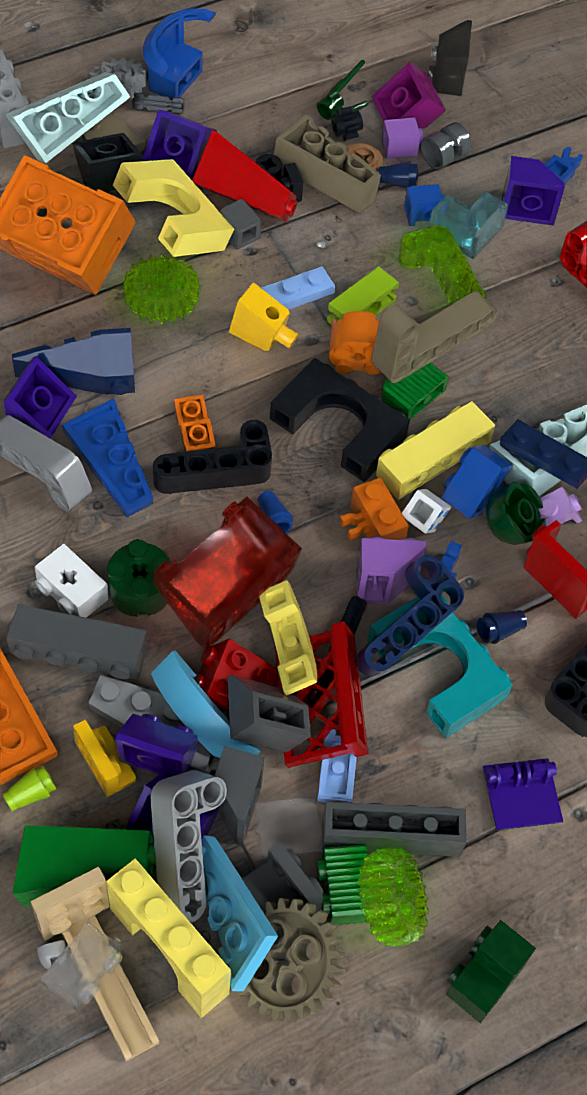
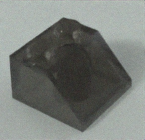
(451, 59)

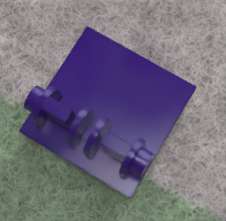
(523, 793)

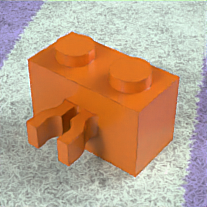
(374, 513)

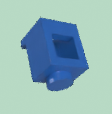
(421, 201)

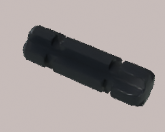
(156, 102)

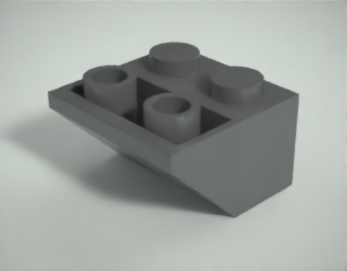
(265, 715)

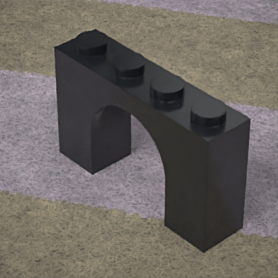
(322, 387)

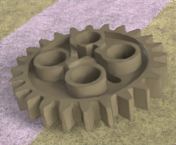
(314, 974)

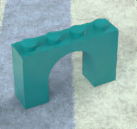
(480, 687)

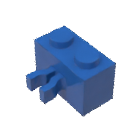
(475, 480)

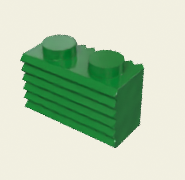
(415, 391)
(341, 873)

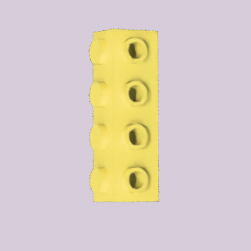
(434, 449)

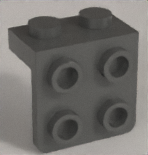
(282, 879)

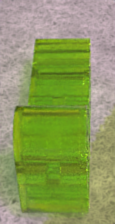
(440, 251)

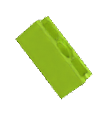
(369, 294)

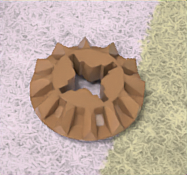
(367, 153)

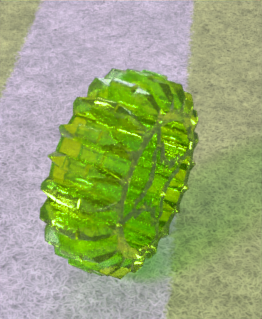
(162, 281)
(393, 897)

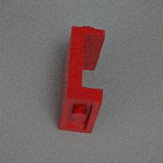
(557, 570)

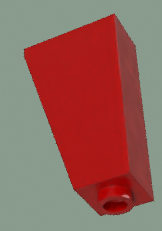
(236, 177)

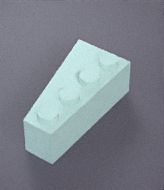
(66, 115)
(568, 431)

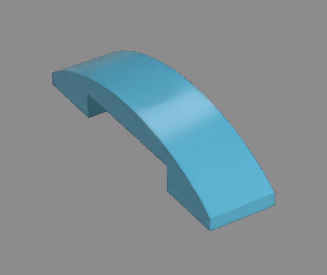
(194, 706)

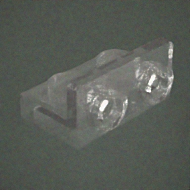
(82, 965)

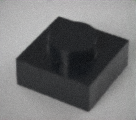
(293, 180)

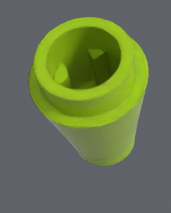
(30, 789)

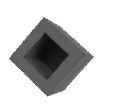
(244, 221)

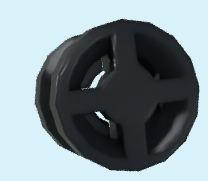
(270, 164)

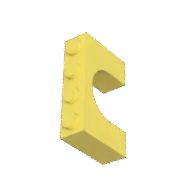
(201, 225)
(145, 906)

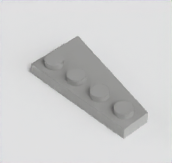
(120, 700)

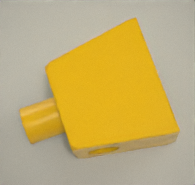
(261, 320)

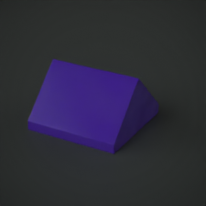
(39, 398)

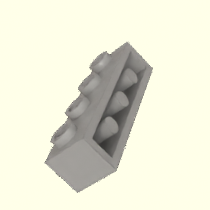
(9, 101)

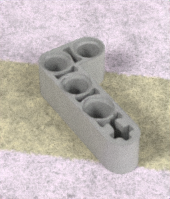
(46, 461)
(177, 836)

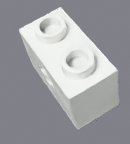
(71, 583)

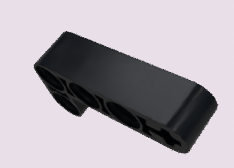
(176, 470)
(575, 688)

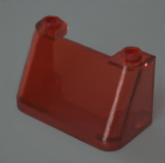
(227, 572)

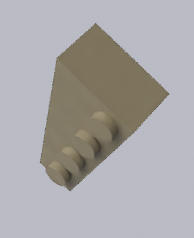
(327, 164)

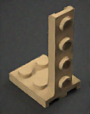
(66, 912)

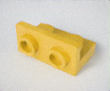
(102, 757)

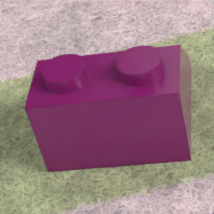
(409, 96)

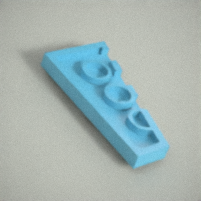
(235, 916)

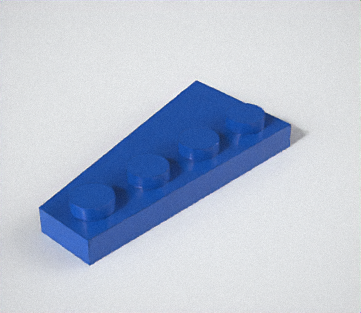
(108, 452)

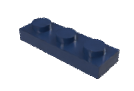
(545, 453)

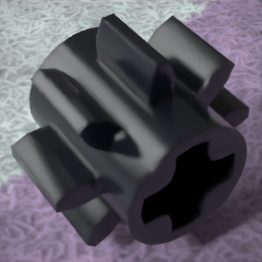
(347, 123)

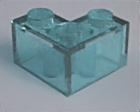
(473, 225)

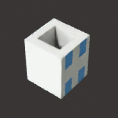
(426, 511)

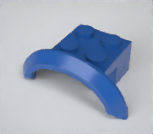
(170, 61)

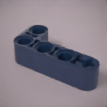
(407, 623)

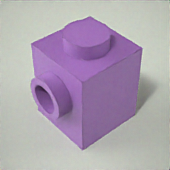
(401, 137)

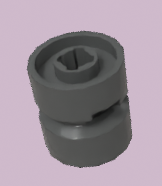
(446, 145)

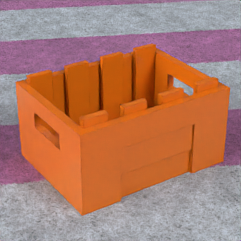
(76, 253)

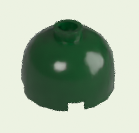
(514, 513)

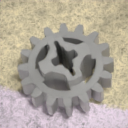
(129, 74)

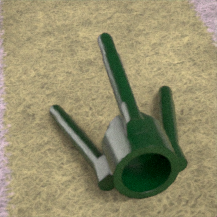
(333, 101)

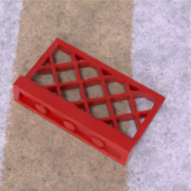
(348, 699)

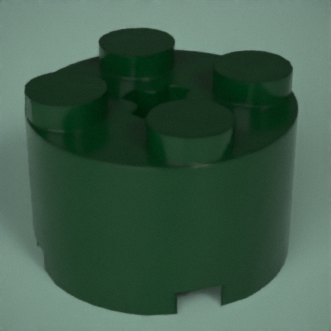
(132, 578)

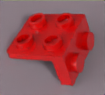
(230, 659)

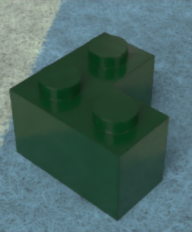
(496, 962)

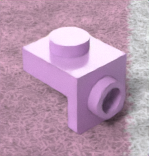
(560, 507)

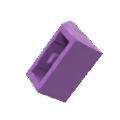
(383, 567)

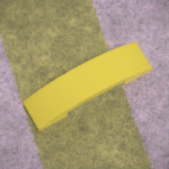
(291, 638)

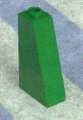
(60, 854)

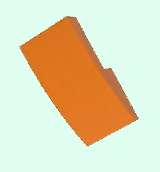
(194, 423)

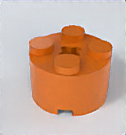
(354, 342)

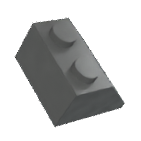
(243, 781)

